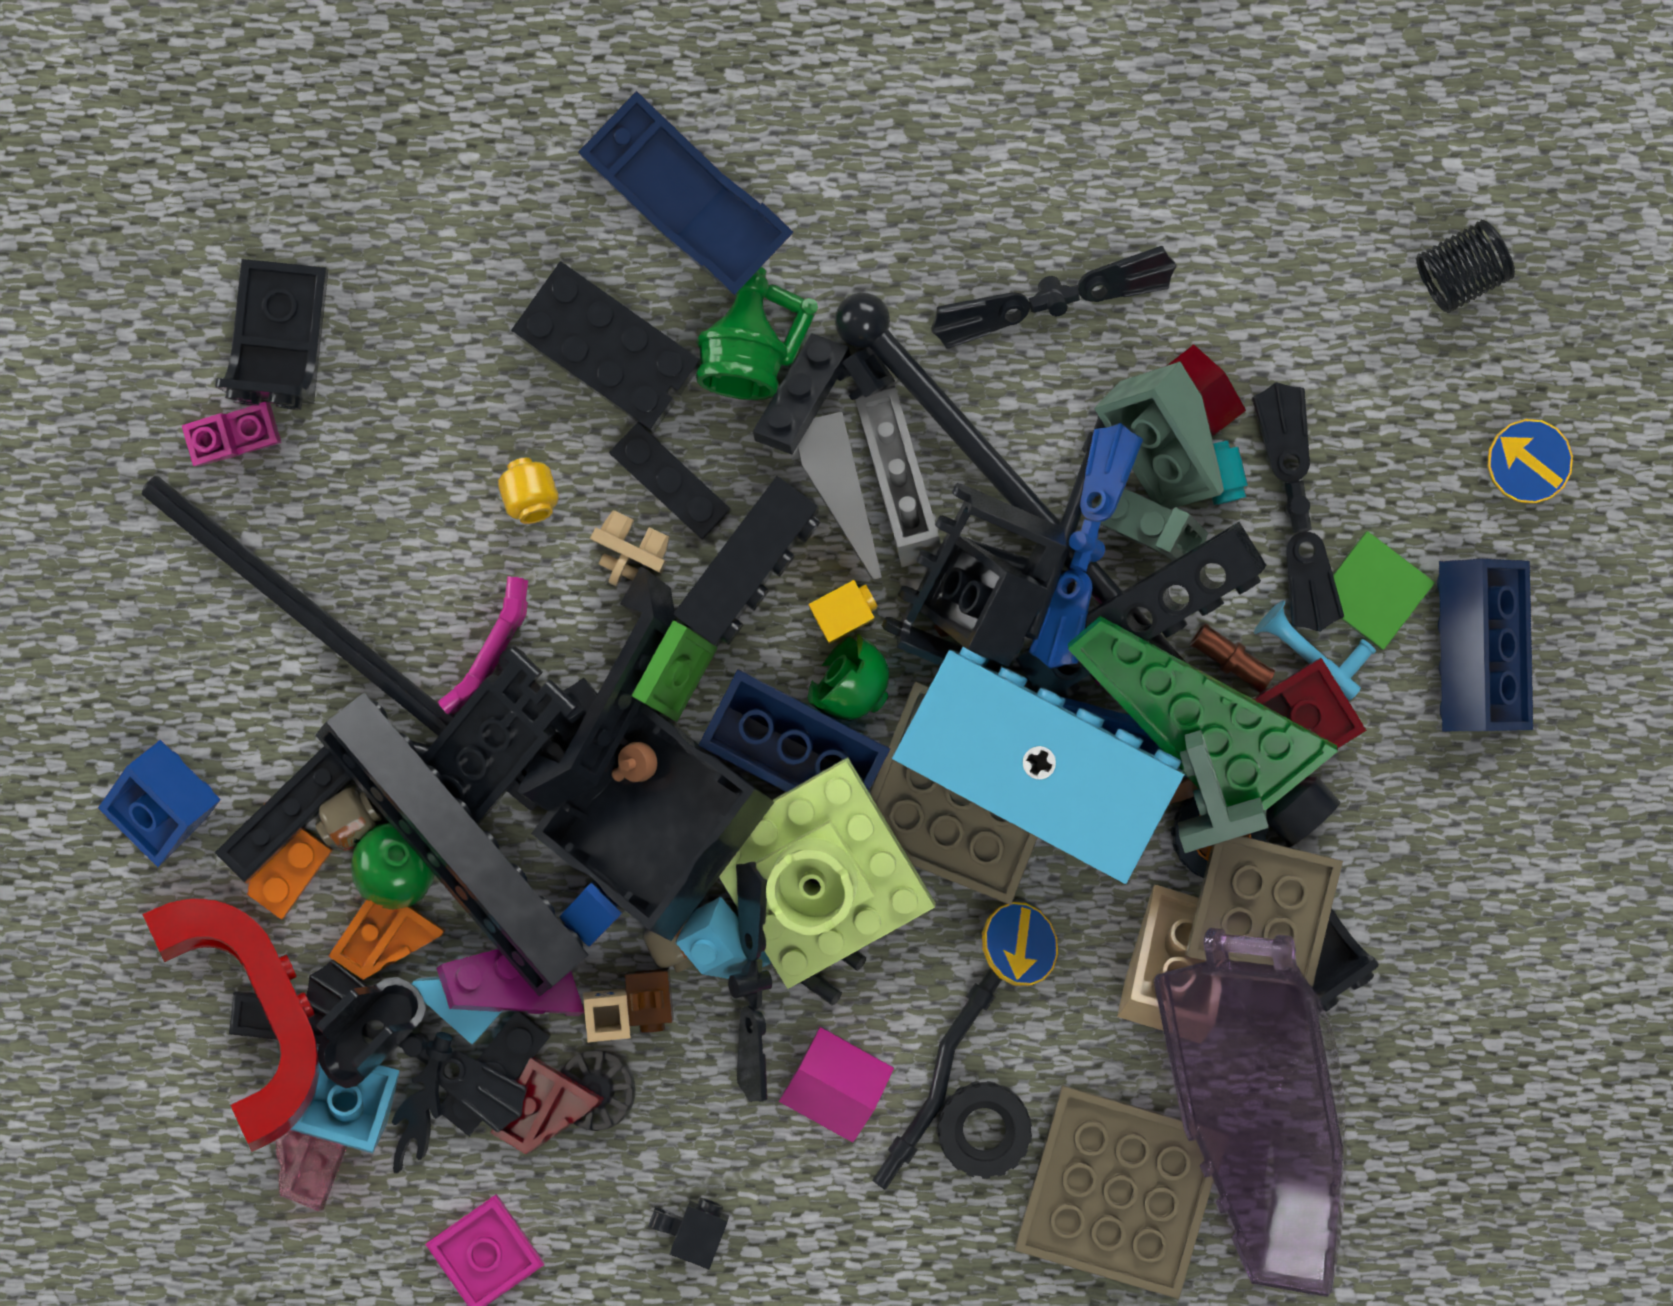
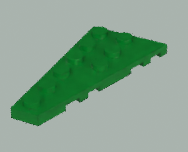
(1247, 742)

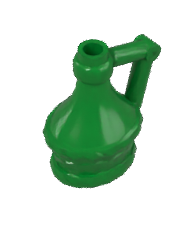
(743, 351)

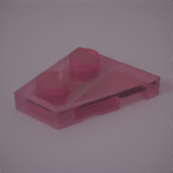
(307, 1168)

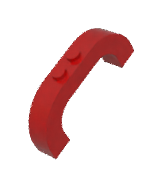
(214, 924)

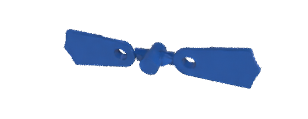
(1106, 474)

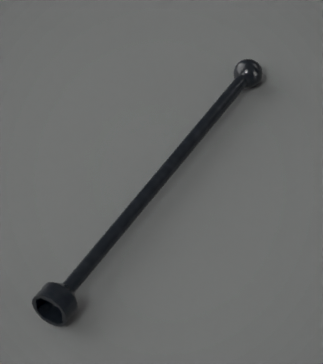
(864, 323)

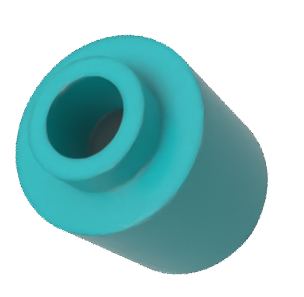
(1231, 473)

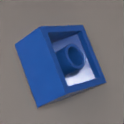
(158, 802)

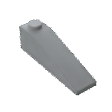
(832, 471)
(898, 476)

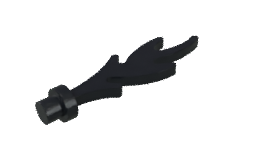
(417, 1106)

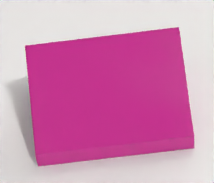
(837, 1085)

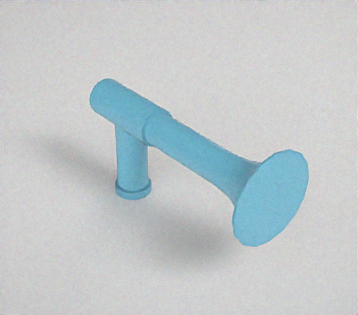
(1278, 625)

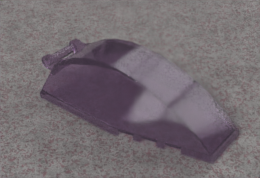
(1264, 1104)

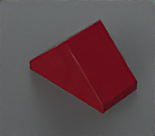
(1218, 394)

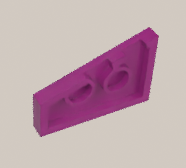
(494, 985)

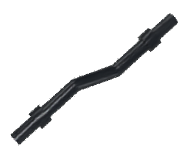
(904, 1147)

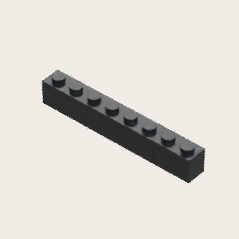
(452, 843)

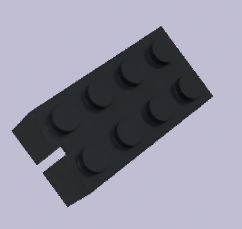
(606, 346)
(747, 561)

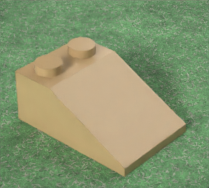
(1157, 950)

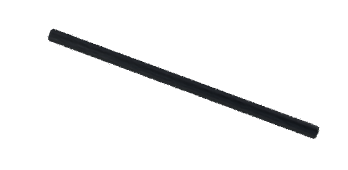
(304, 611)

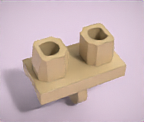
(613, 537)

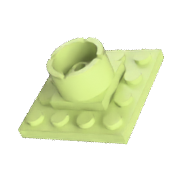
(841, 839)

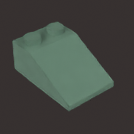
(1177, 448)

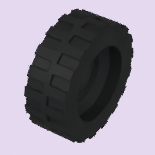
(992, 1161)

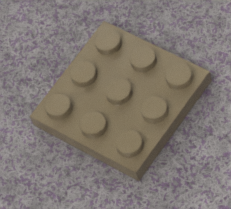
(1266, 893)

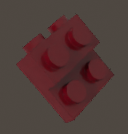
(1315, 703)

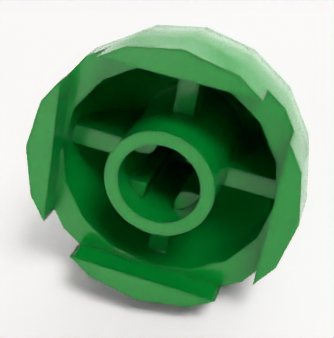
(853, 681)
(389, 869)

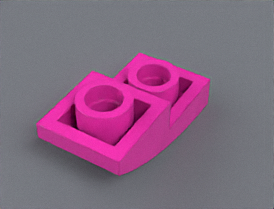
(231, 434)

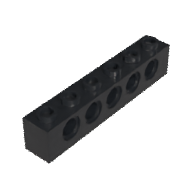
(1229, 549)

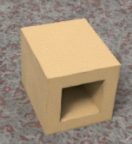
(606, 1015)

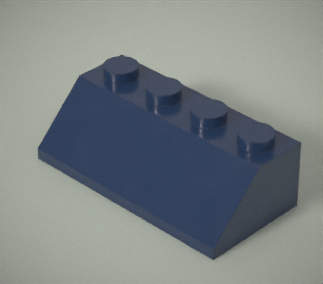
(1485, 645)
(785, 737)

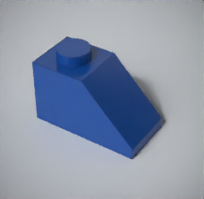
(591, 913)

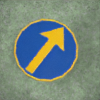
(1530, 461)
(1019, 944)

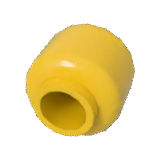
(528, 490)

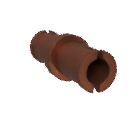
(1232, 657)

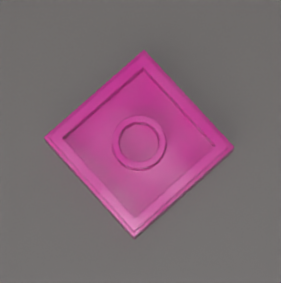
(485, 1253)

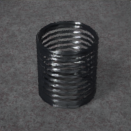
(1445, 259)

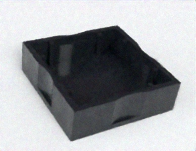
(658, 839)

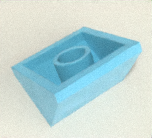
(351, 1114)

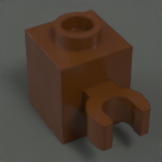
(649, 999)

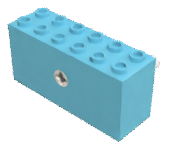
(980, 740)

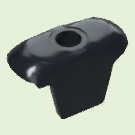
(343, 1050)

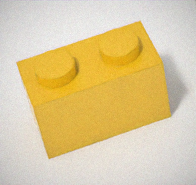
(843, 610)

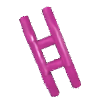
(510, 618)

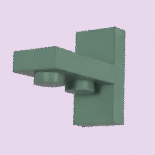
(1155, 526)
(1216, 820)

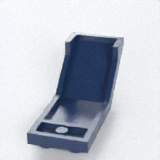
(684, 194)

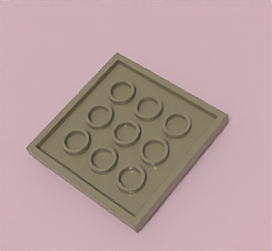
(946, 830)
(1116, 1193)

